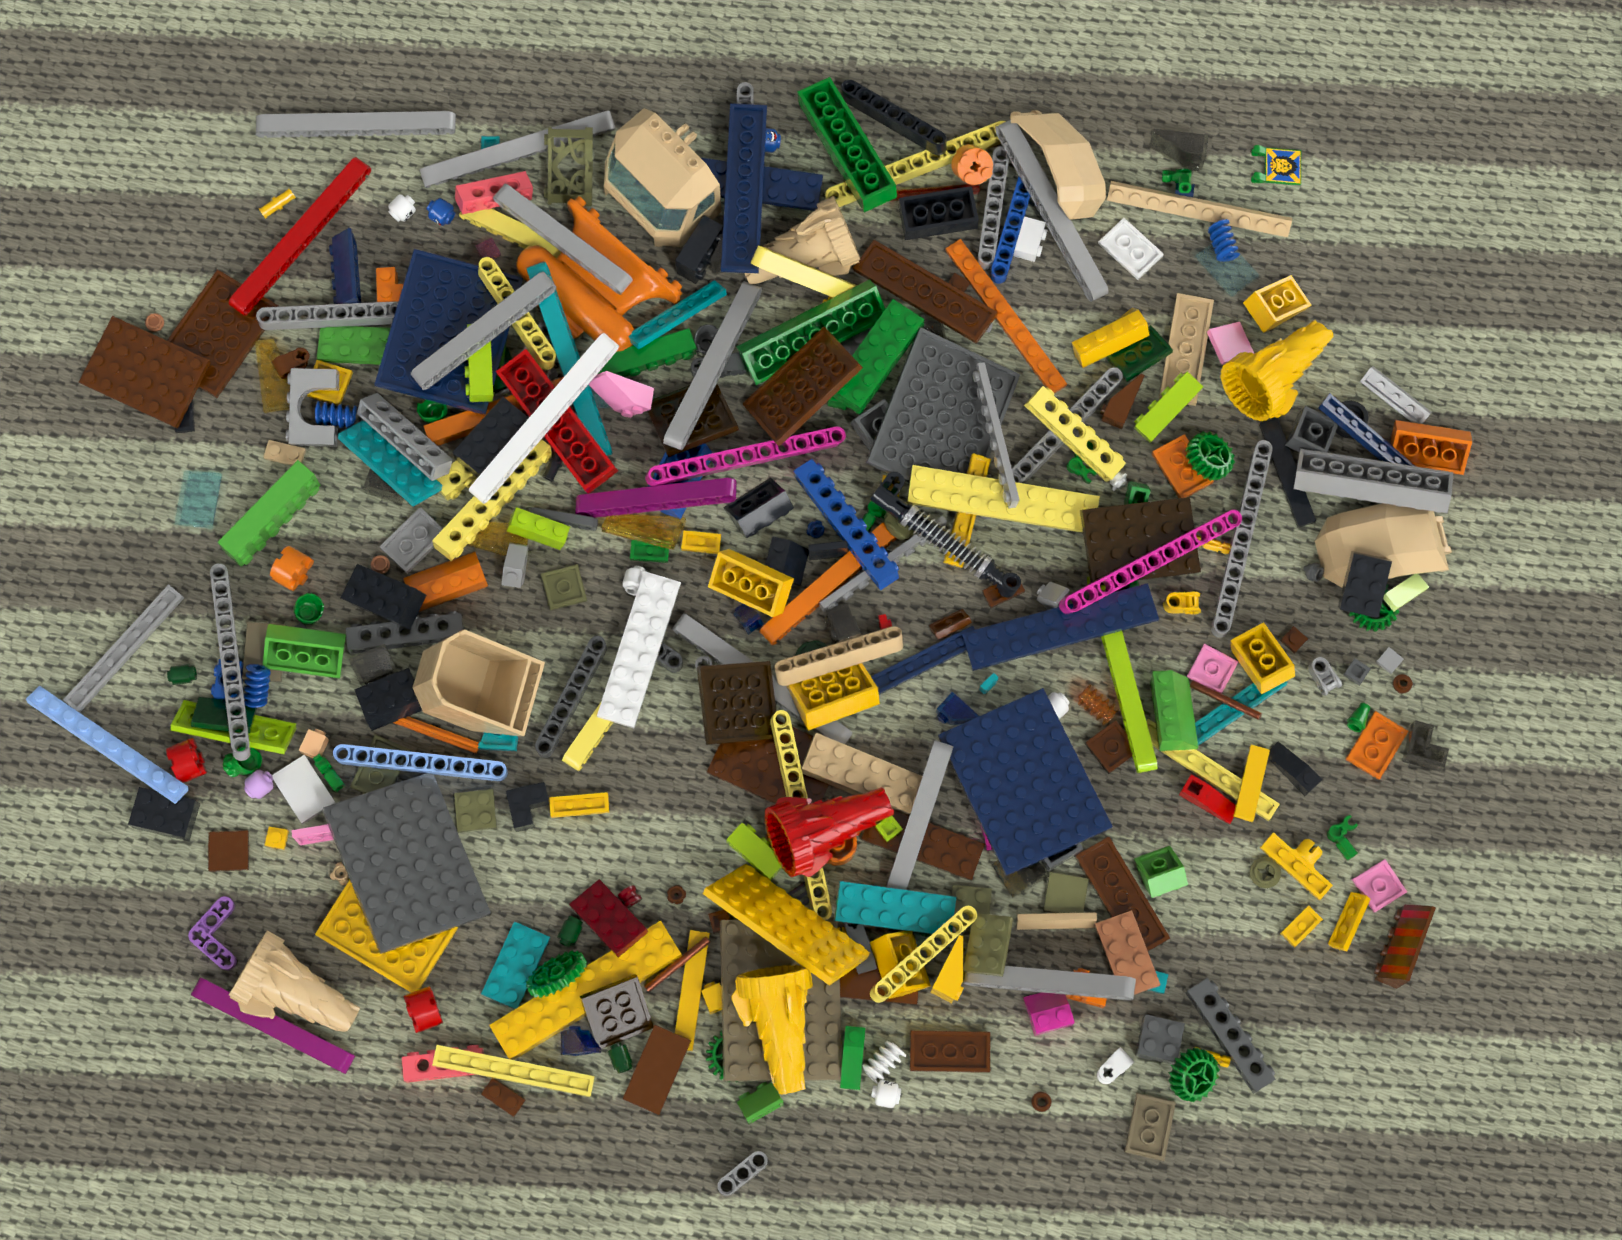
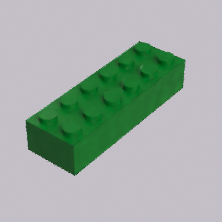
(880, 354)

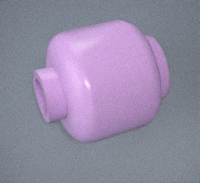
(258, 784)

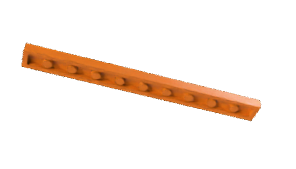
(1006, 316)

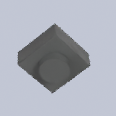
(1357, 671)

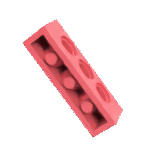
(479, 194)
(411, 1069)

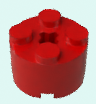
(186, 760)
(423, 1009)

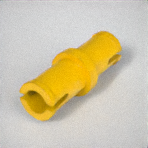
(277, 203)

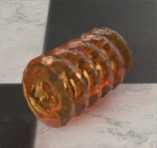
(1097, 705)

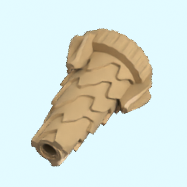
(817, 242)
(279, 980)

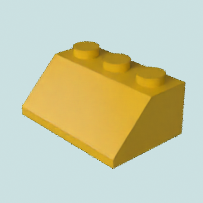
(893, 949)

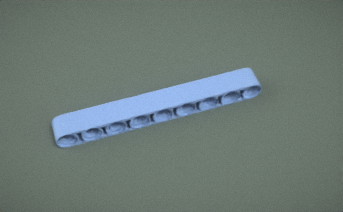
(412, 757)

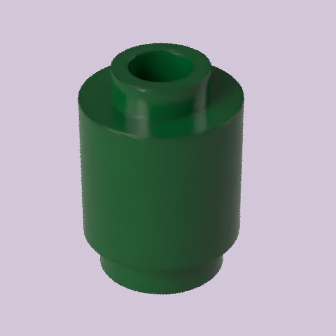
(182, 674)
(570, 931)
(620, 1058)

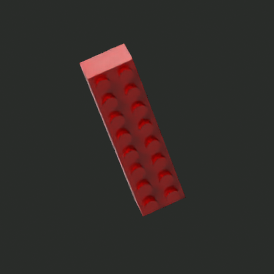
(568, 435)

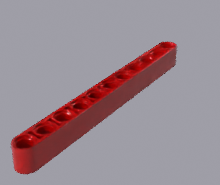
(299, 236)

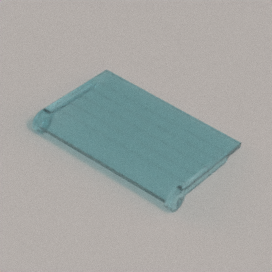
(1232, 274)
(198, 499)

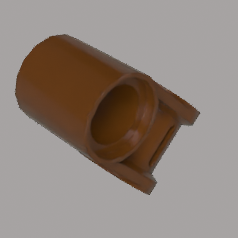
(289, 360)

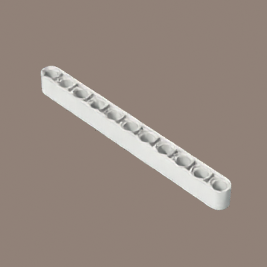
(543, 418)

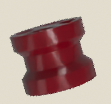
(630, 896)

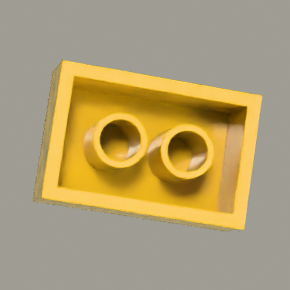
(1262, 658)

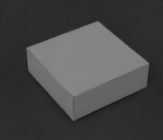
(1389, 660)

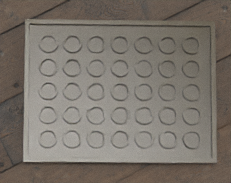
(742, 1049)

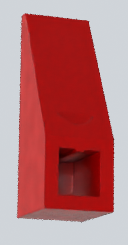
(1208, 799)

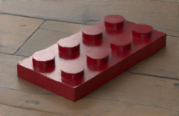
(608, 918)

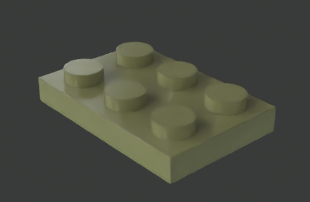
(988, 945)

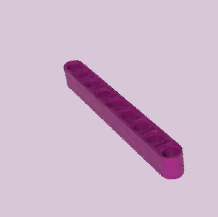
(656, 498)
(276, 1027)

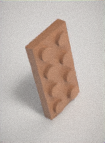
(1127, 951)

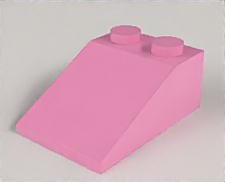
(622, 393)

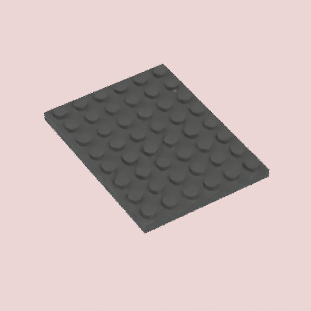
(936, 409)
(406, 862)

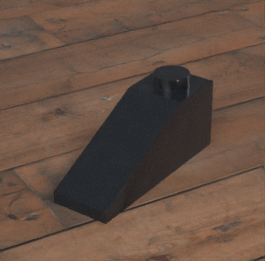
(1294, 768)

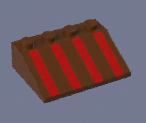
(1404, 944)

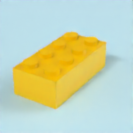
(750, 582)

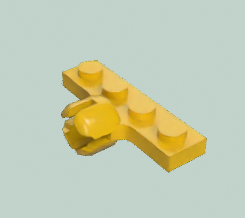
(1298, 863)

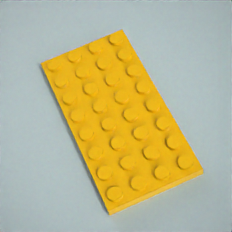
(787, 923)

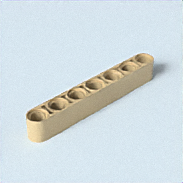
(839, 656)

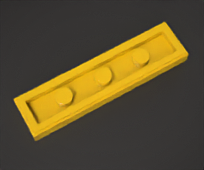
(1251, 783)

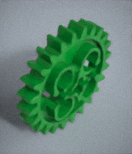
(556, 974)

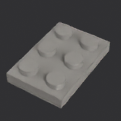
(412, 540)

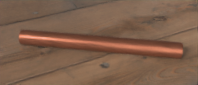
(1226, 700)
(677, 964)

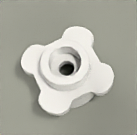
(1118, 481)

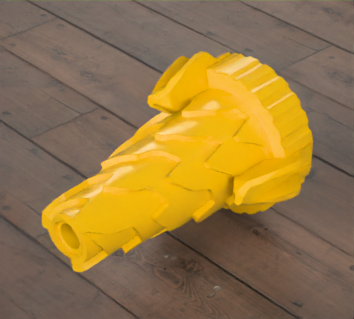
(1263, 381)
(776, 1002)

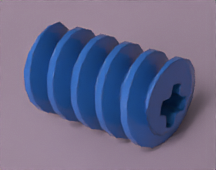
(1222, 241)
(335, 416)
(257, 685)

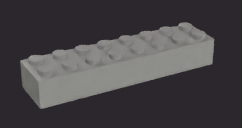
(1374, 480)

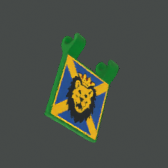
(1281, 166)

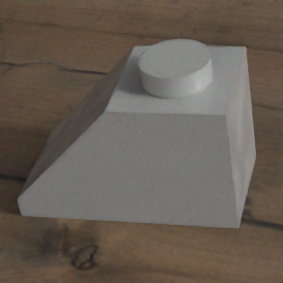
(515, 565)
(1051, 595)

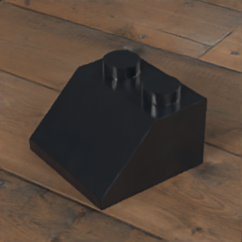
(788, 558)

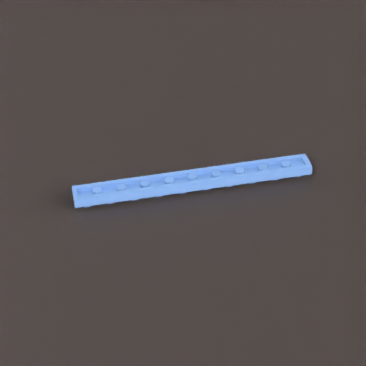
(107, 744)

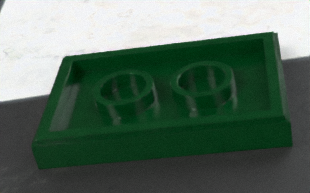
(1140, 355)
(212, 714)

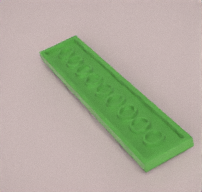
(356, 345)

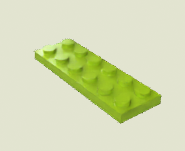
(265, 734)

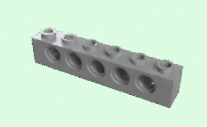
(404, 436)

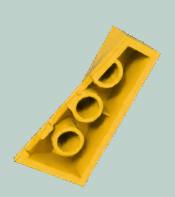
(1111, 338)

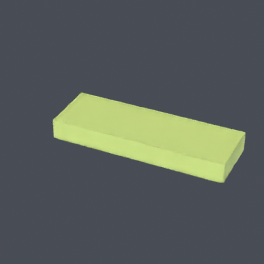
(1405, 592)

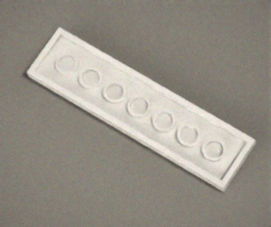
(639, 649)

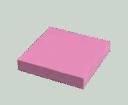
(1229, 341)
(1212, 668)
(312, 835)
(1379, 885)

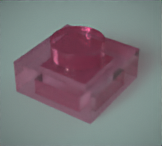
(488, 249)

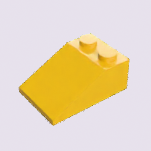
(1276, 303)
(951, 976)

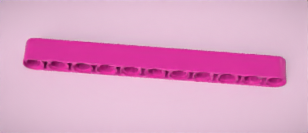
(737, 459)
(1143, 565)

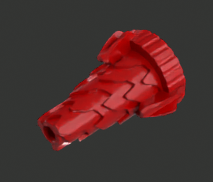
(806, 831)

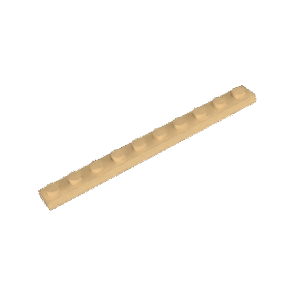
(1199, 209)

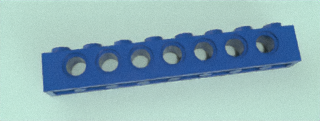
(880, 576)

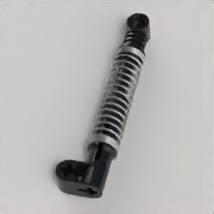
(912, 517)

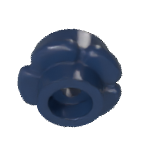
(818, 531)

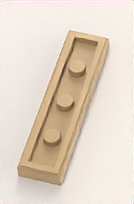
(1056, 921)

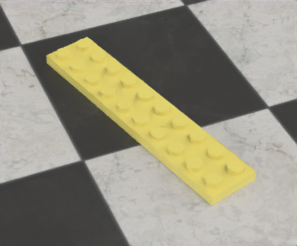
(985, 498)

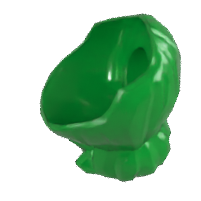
(235, 767)

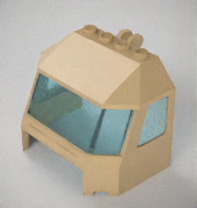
(660, 179)

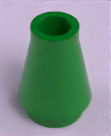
(1358, 719)

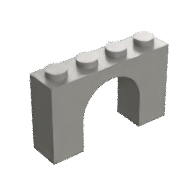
(301, 384)

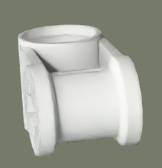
(1116, 1064)

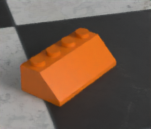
(1432, 446)
(448, 580)

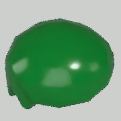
(425, 409)
(308, 608)

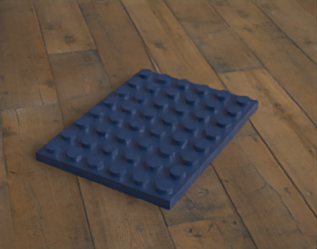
(433, 309)
(1025, 782)

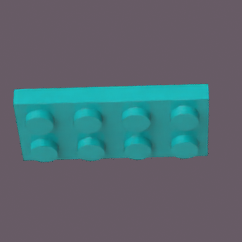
(514, 965)

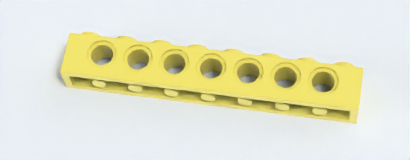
(468, 514)

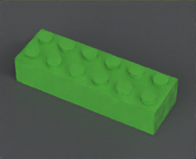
(269, 514)

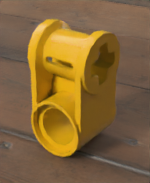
(1186, 603)

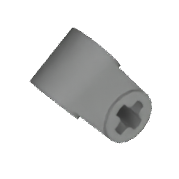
(1324, 677)

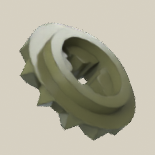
(1273, 869)

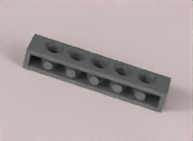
(415, 638)
(1231, 1047)

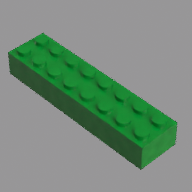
(847, 144)
(841, 316)

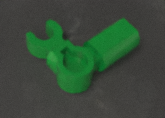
(1180, 176)
(1076, 466)
(872, 510)
(330, 775)
(1336, 834)

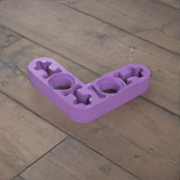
(207, 931)

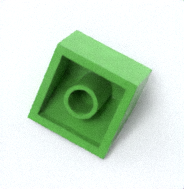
(1161, 871)
(760, 1102)

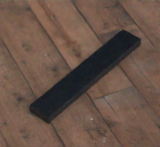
(1286, 472)

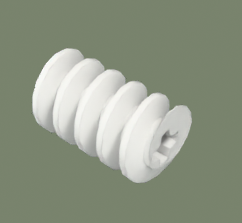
(883, 1061)

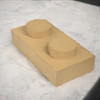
(283, 453)

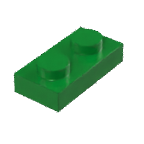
(647, 552)

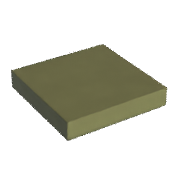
(564, 587)
(1065, 893)

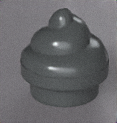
(1314, 571)

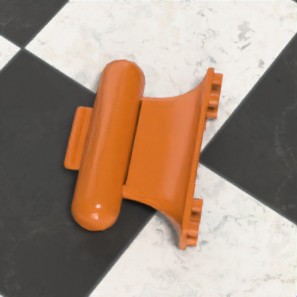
(585, 299)

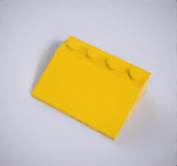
(834, 695)

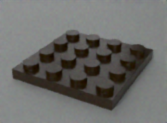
(712, 424)
(737, 702)

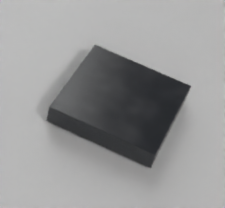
(827, 550)

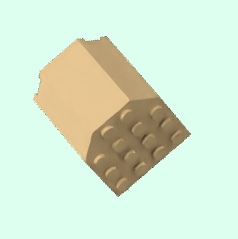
(478, 676)

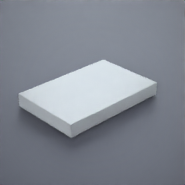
(1130, 248)
(303, 789)

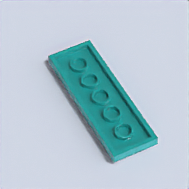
(389, 463)
(893, 908)

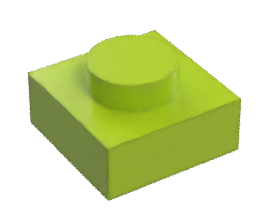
(889, 828)

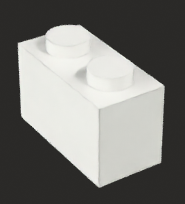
(1029, 239)

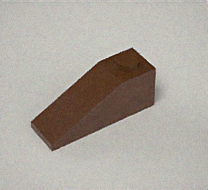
(1120, 404)

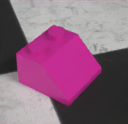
(1048, 1012)

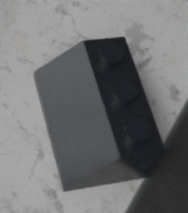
(759, 507)

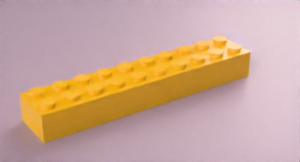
(549, 1015)

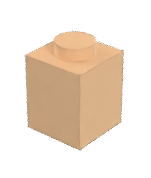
(314, 743)

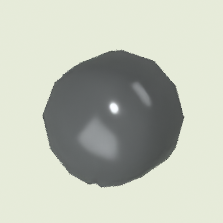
(703, 335)

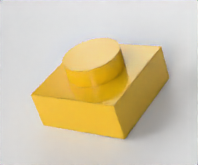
(276, 838)

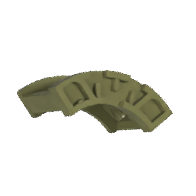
(584, 145)

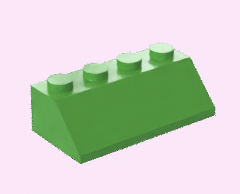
(304, 650)
(1173, 711)

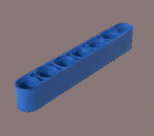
(1010, 231)

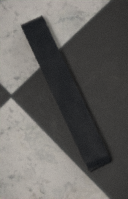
(894, 117)

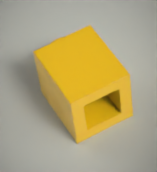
(713, 997)

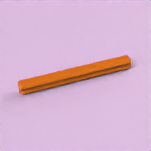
(438, 733)

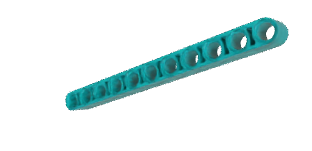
(568, 357)

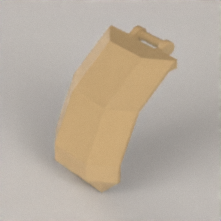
(1070, 160)
(1403, 534)

